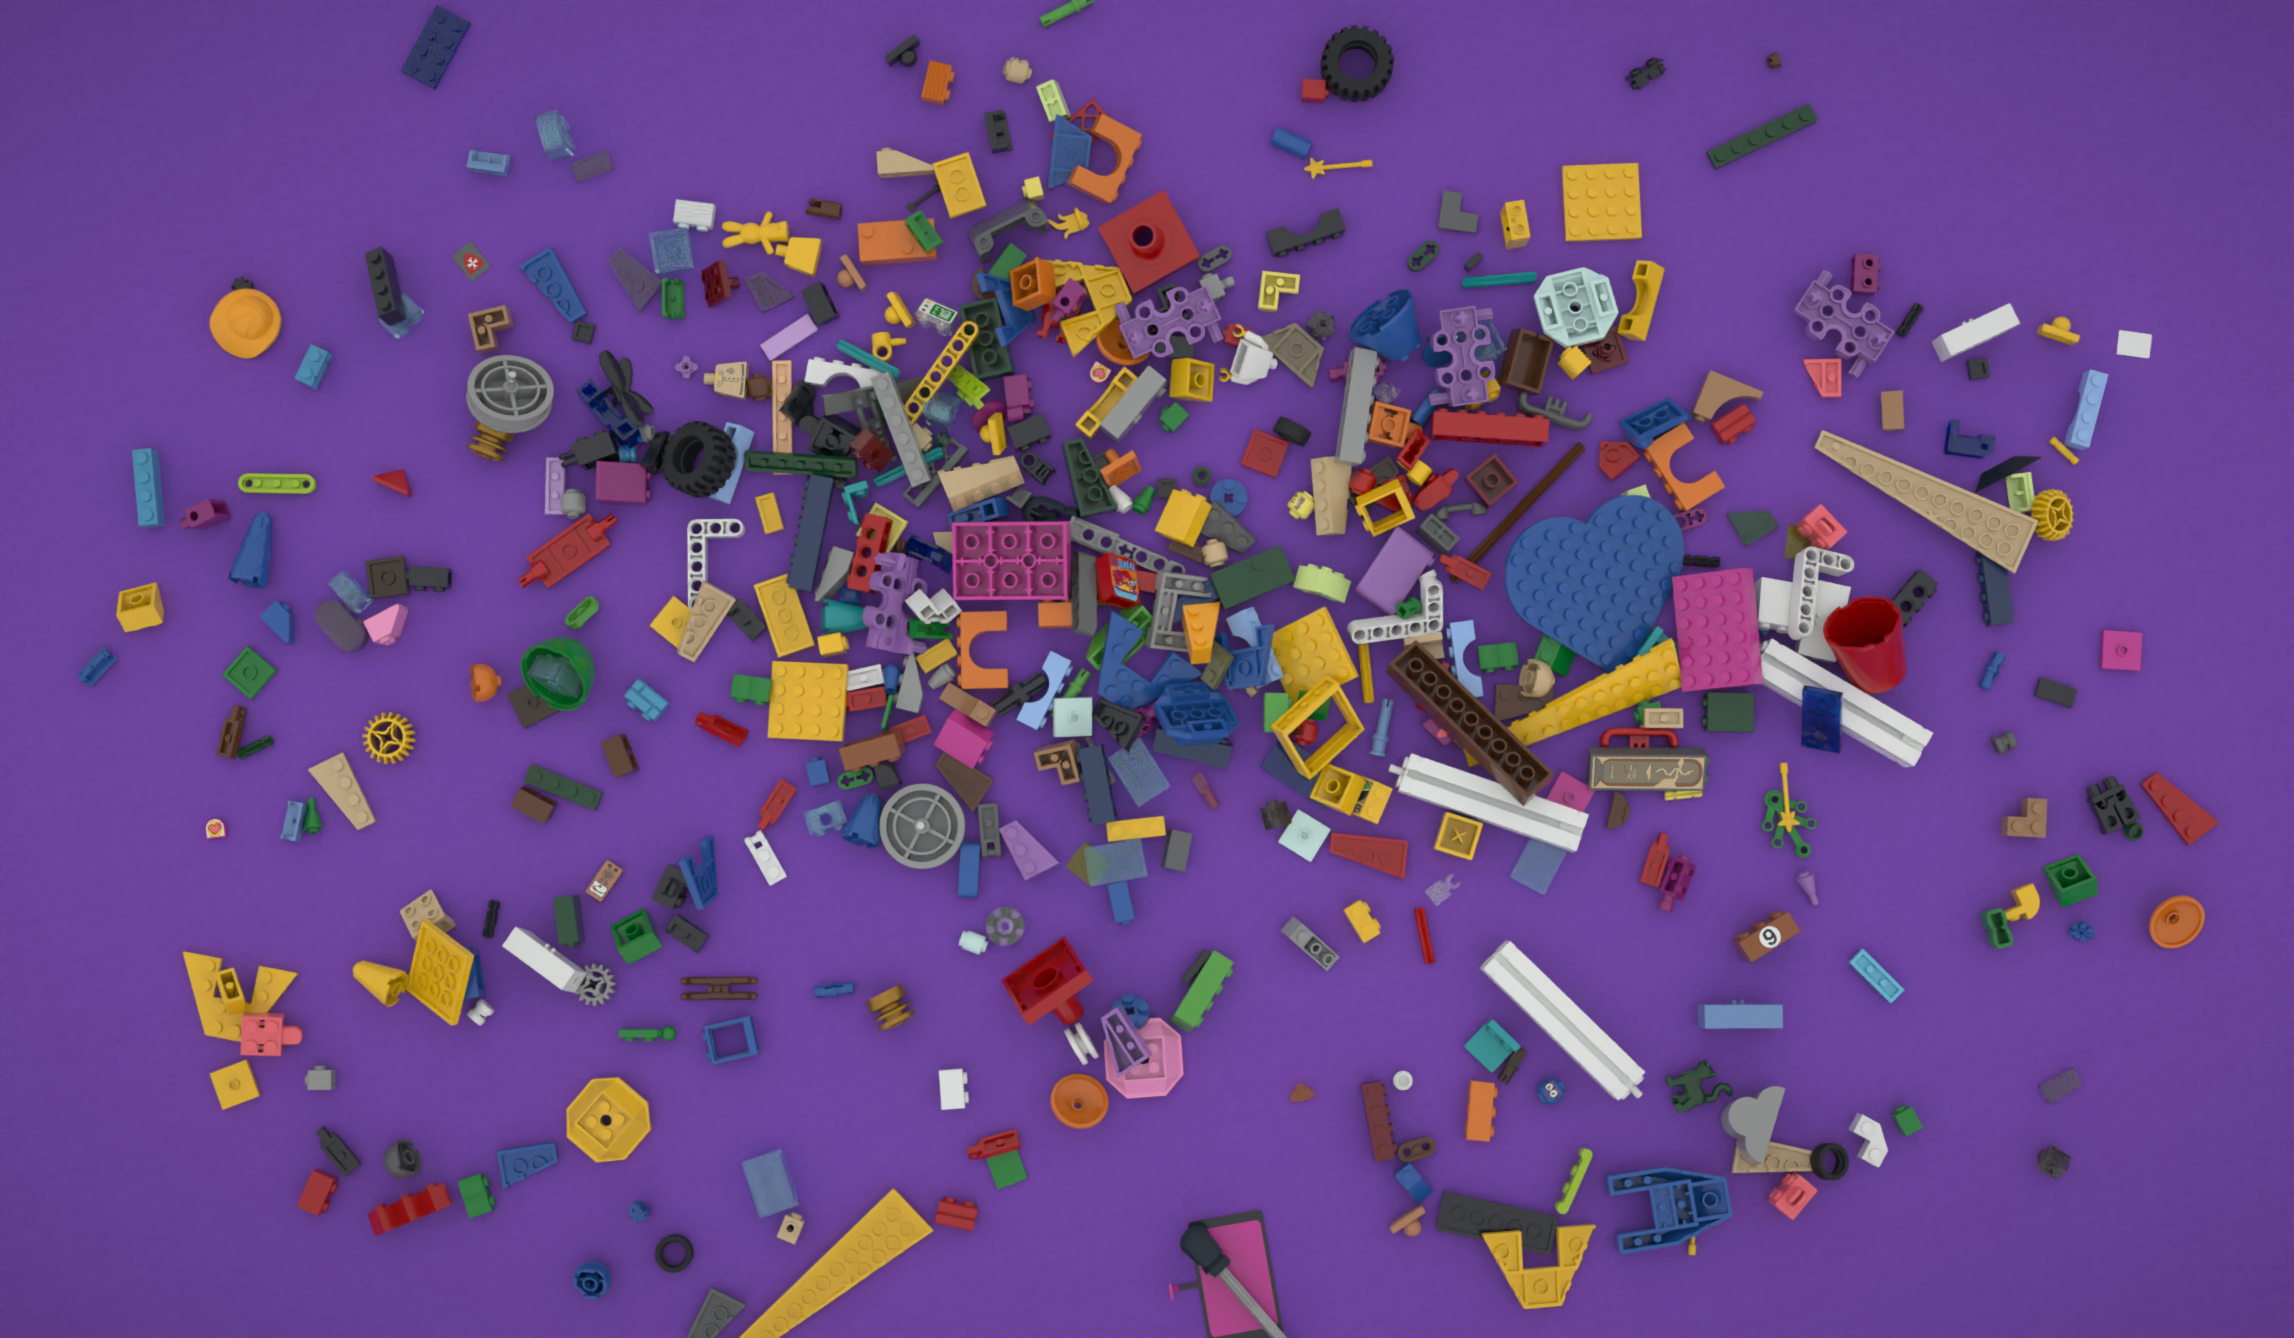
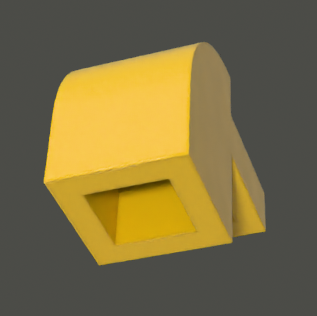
(2026, 902)

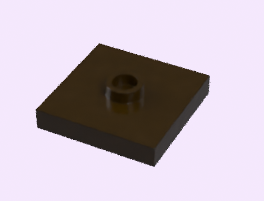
(387, 577)
(529, 707)

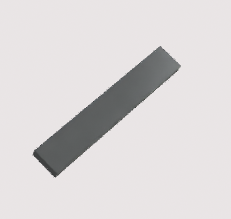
(845, 400)

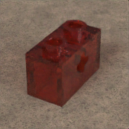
(871, 450)

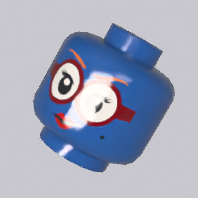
(1551, 1091)

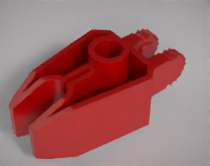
(1435, 489)

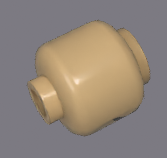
(1017, 70)
(1214, 553)

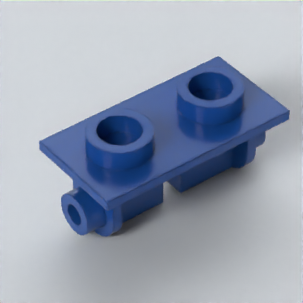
(97, 666)
(638, 1211)

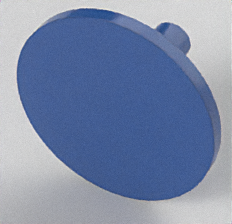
(1435, 359)

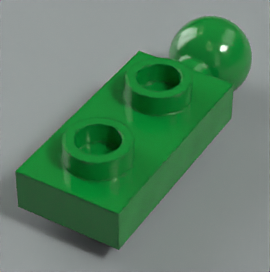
(667, 1033)

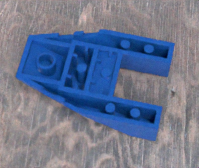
(1680, 1203)

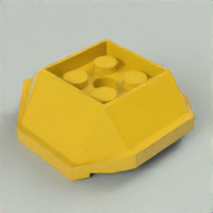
(628, 1113)

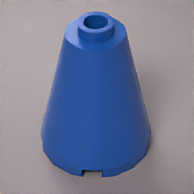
(865, 823)

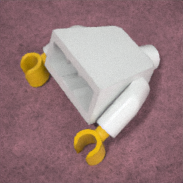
(1251, 359)

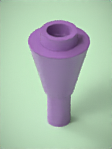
(1807, 882)

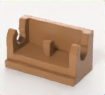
(1892, 411)

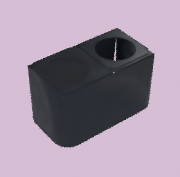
(887, 775)

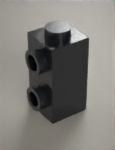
(429, 577)

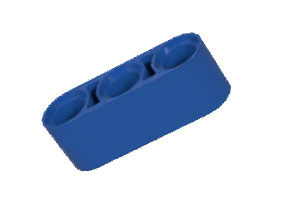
(969, 869)

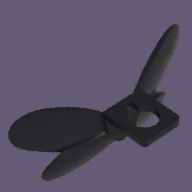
(621, 377)

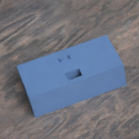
(1740, 1015)

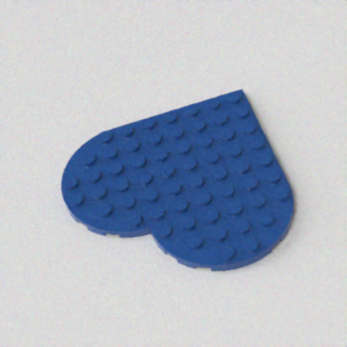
(1597, 580)

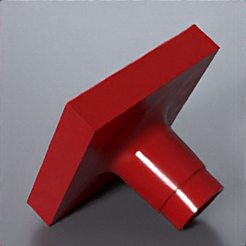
(1165, 255)
(1049, 984)

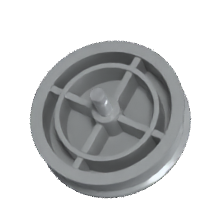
(509, 393)
(922, 826)

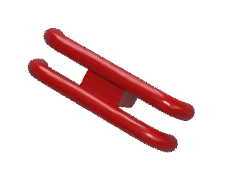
(1639, 736)

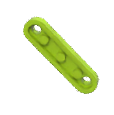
(277, 483)

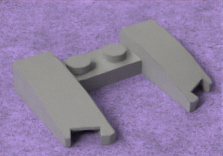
(1168, 587)

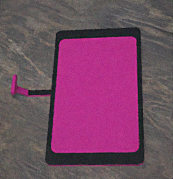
(1245, 1243)

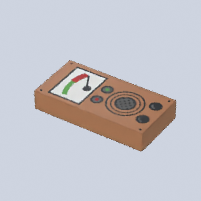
(604, 880)

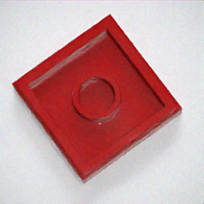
(1265, 453)

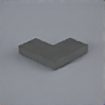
(1452, 218)

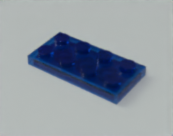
(435, 47)
(1822, 719)

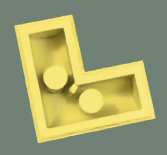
(1274, 283)

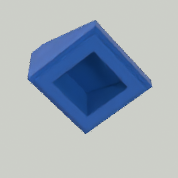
(850, 596)

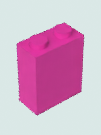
(964, 739)

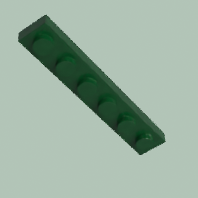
(1761, 136)
(801, 464)

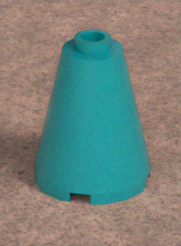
(841, 617)

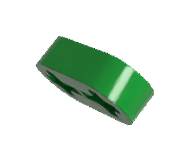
(857, 783)

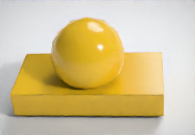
(898, 311)
(2059, 331)
(994, 433)

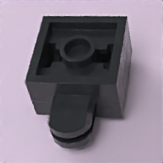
(829, 434)
(589, 450)
(671, 888)

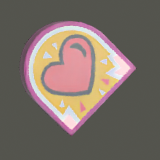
(1099, 373)
(215, 829)

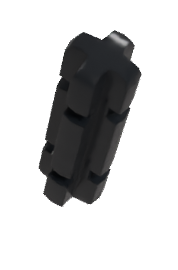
(1909, 320)
(1703, 561)
(491, 918)

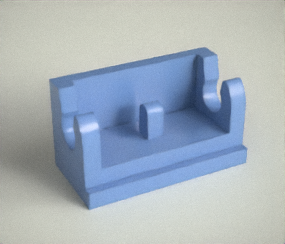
(488, 163)
(294, 821)

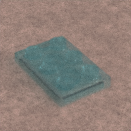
(1538, 865)

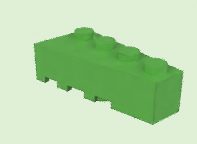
(1201, 992)

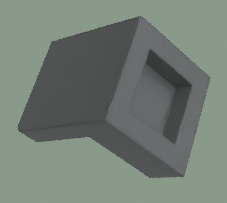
(1020, 498)

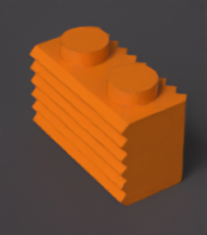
(937, 83)

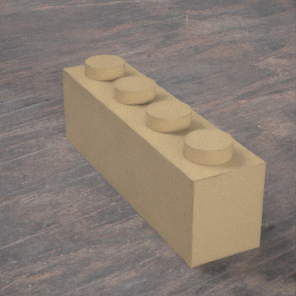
(980, 481)
(1330, 495)

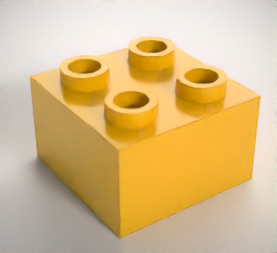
(1457, 836)

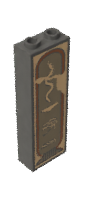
(1647, 768)

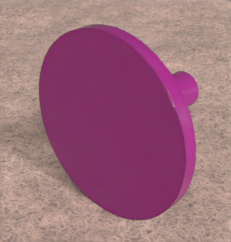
(981, 416)

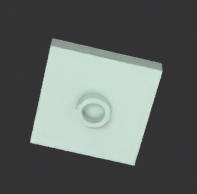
(1072, 716)
(1304, 835)

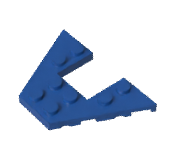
(1125, 686)

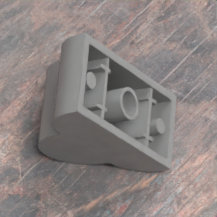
(1753, 1122)

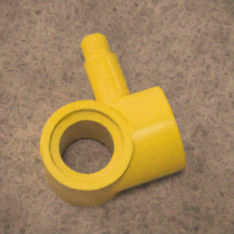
(883, 341)
(1418, 473)

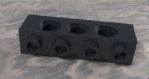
(1926, 586)

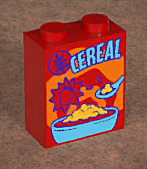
(1117, 581)

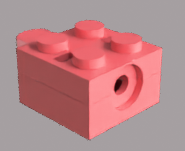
(1820, 528)
(267, 1036)
(1791, 1195)

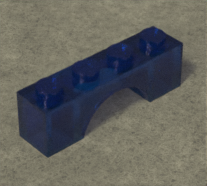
(618, 425)

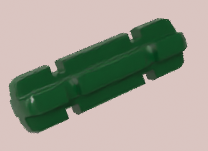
(255, 747)

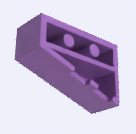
(1026, 850)
(1124, 1041)

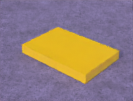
(959, 185)

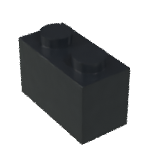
(1029, 432)

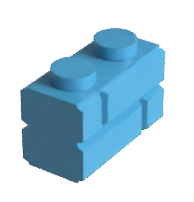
(313, 366)
(647, 700)

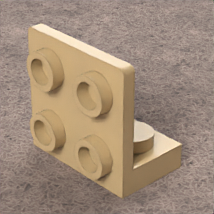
(425, 908)

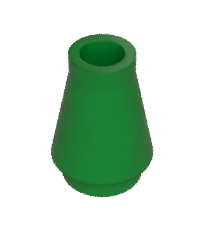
(1143, 501)

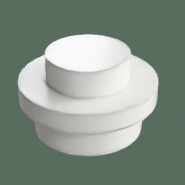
(1402, 1080)

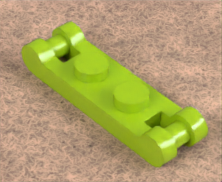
(1577, 1172)

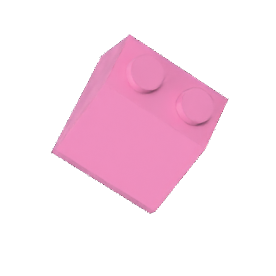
(387, 624)

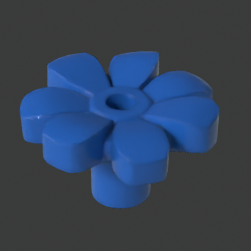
(2081, 931)

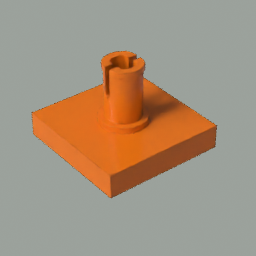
(1119, 468)

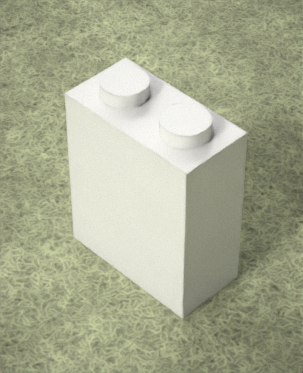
(1773, 604)

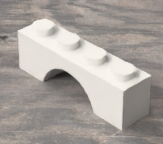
(821, 373)

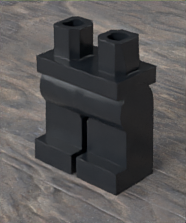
(2111, 807)

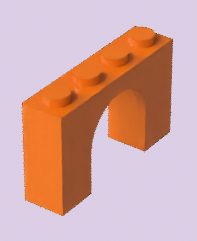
(1125, 143)
(1685, 494)
(971, 626)

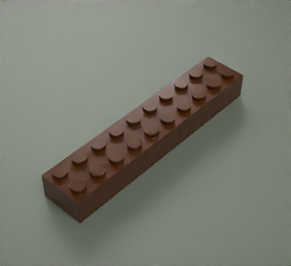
(1470, 723)

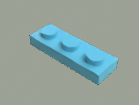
(1876, 975)

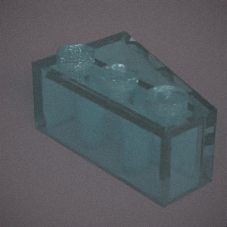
(941, 410)

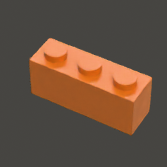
(1480, 1110)

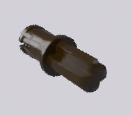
(1512, 1065)

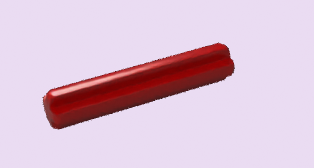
(1424, 935)

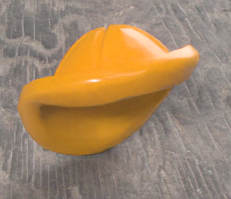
(245, 322)

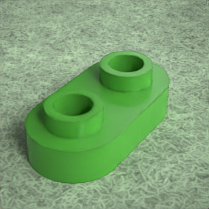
(582, 612)

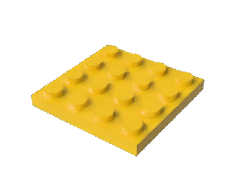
(1601, 202)
(1311, 651)
(808, 701)
(439, 972)

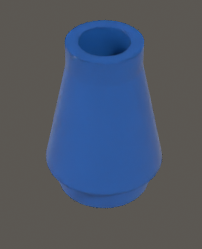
(891, 678)

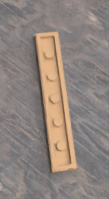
(781, 424)

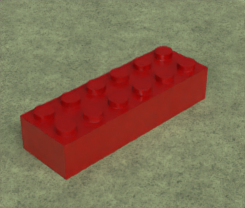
(1489, 428)

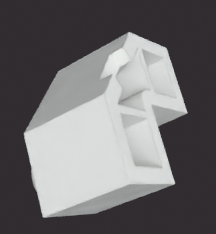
(938, 608)
(1874, 1146)

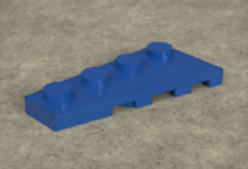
(552, 279)

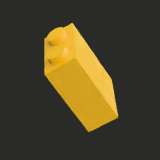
(1183, 517)

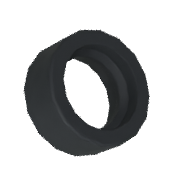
(1292, 431)
(1841, 1166)
(659, 1253)

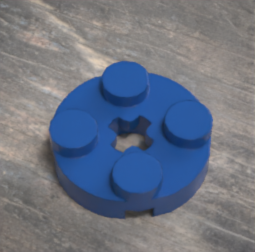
(1230, 487)
(1137, 1005)

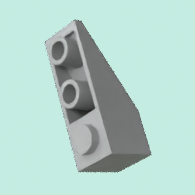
(835, 573)
(911, 691)
(1310, 943)

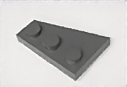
(1226, 529)
(715, 1314)

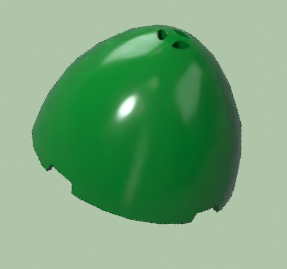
(578, 656)

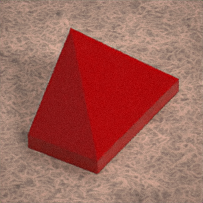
(1413, 449)
(395, 480)

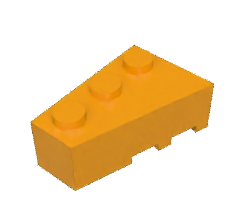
(1199, 628)

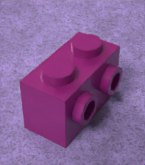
(1864, 274)

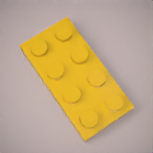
(784, 616)

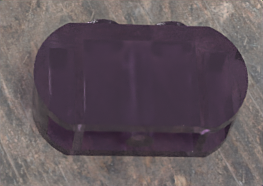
(342, 625)

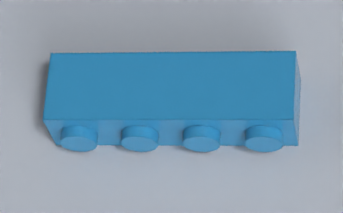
(148, 488)

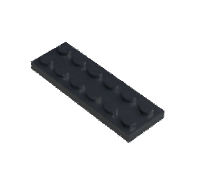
(1474, 1216)

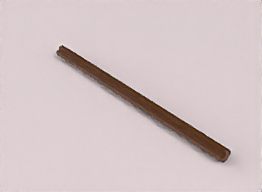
(1523, 506)

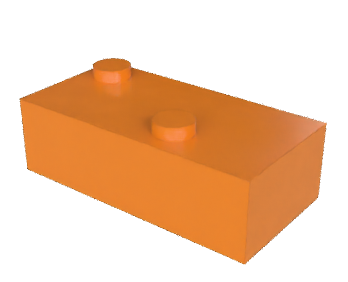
(890, 244)

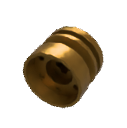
(489, 442)
(890, 1007)

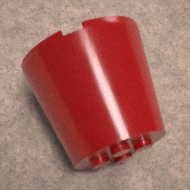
(1868, 643)

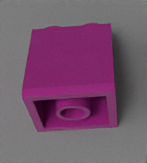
(622, 483)

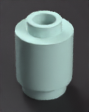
(973, 942)

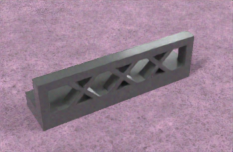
(934, 484)

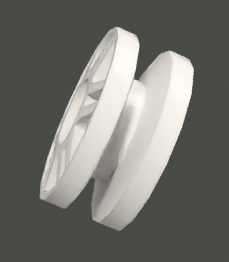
(1081, 1043)

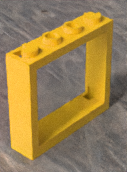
(1304, 708)

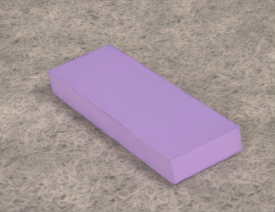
(789, 337)
(554, 486)

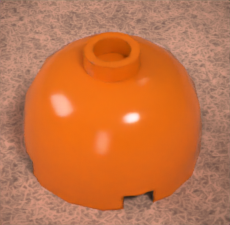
(484, 682)

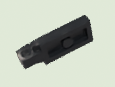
(338, 1151)

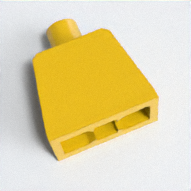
(801, 254)

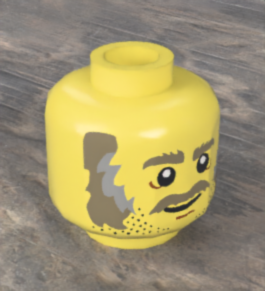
(1301, 505)

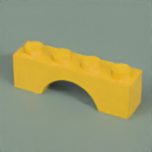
(1647, 280)
(1090, 422)

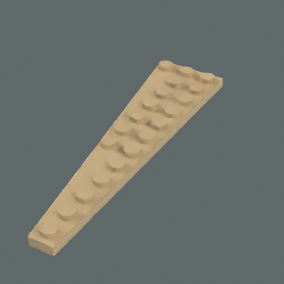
(1976, 521)

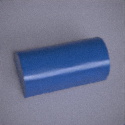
(1291, 143)
(1424, 410)

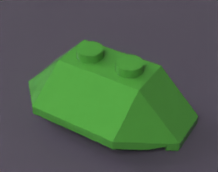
(1138, 616)

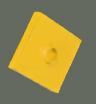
(672, 621)
(235, 1084)

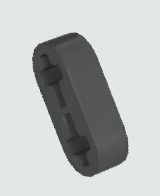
(1217, 262)

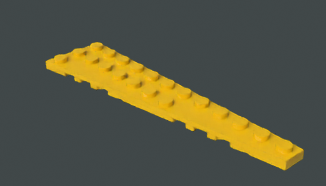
(1626, 686)
(869, 1245)

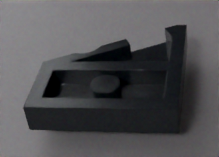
(799, 402)

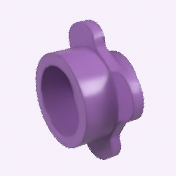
(691, 367)

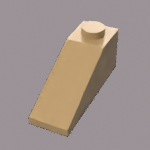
(897, 164)

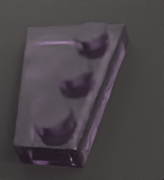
(636, 279)

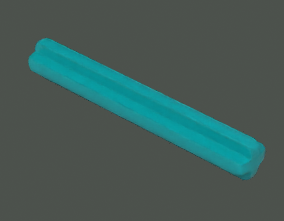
(1497, 280)
(867, 358)
(900, 471)

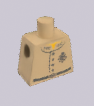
(729, 380)

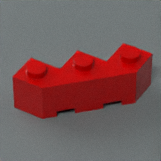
(409, 1208)

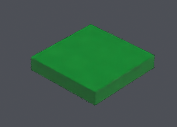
(249, 672)

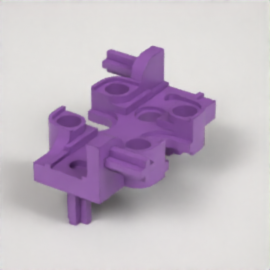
(1141, 342)
(1864, 348)
(1460, 391)
(896, 636)

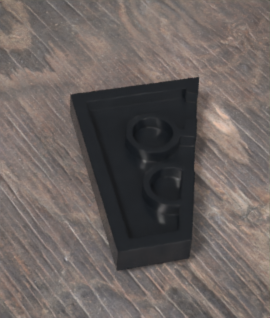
(1118, 722)

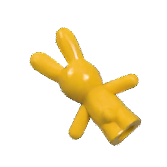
(753, 233)

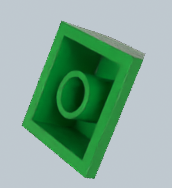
(1554, 655)
(2071, 880)
(636, 936)

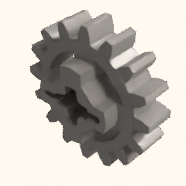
(598, 992)

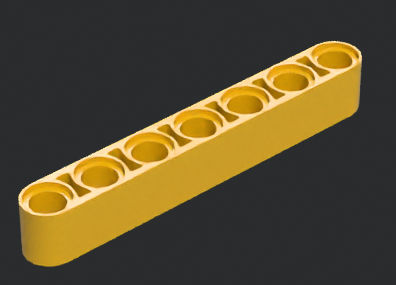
(942, 369)

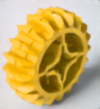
(2053, 514)
(391, 730)

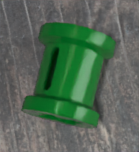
(1408, 608)

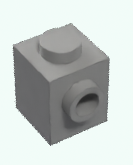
(321, 1078)

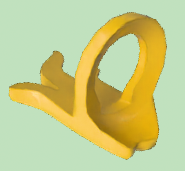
(1074, 222)

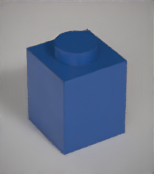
(818, 772)

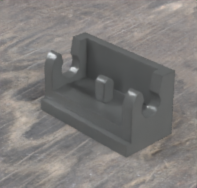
(1437, 534)
(1176, 850)

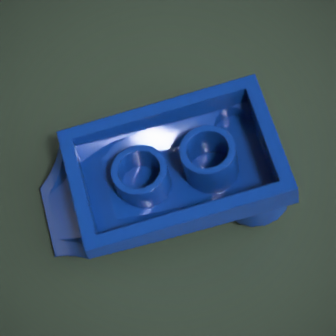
(1652, 421)

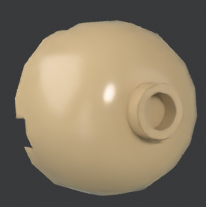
(1536, 678)

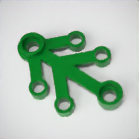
(1778, 806)

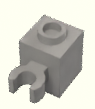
(1216, 286)

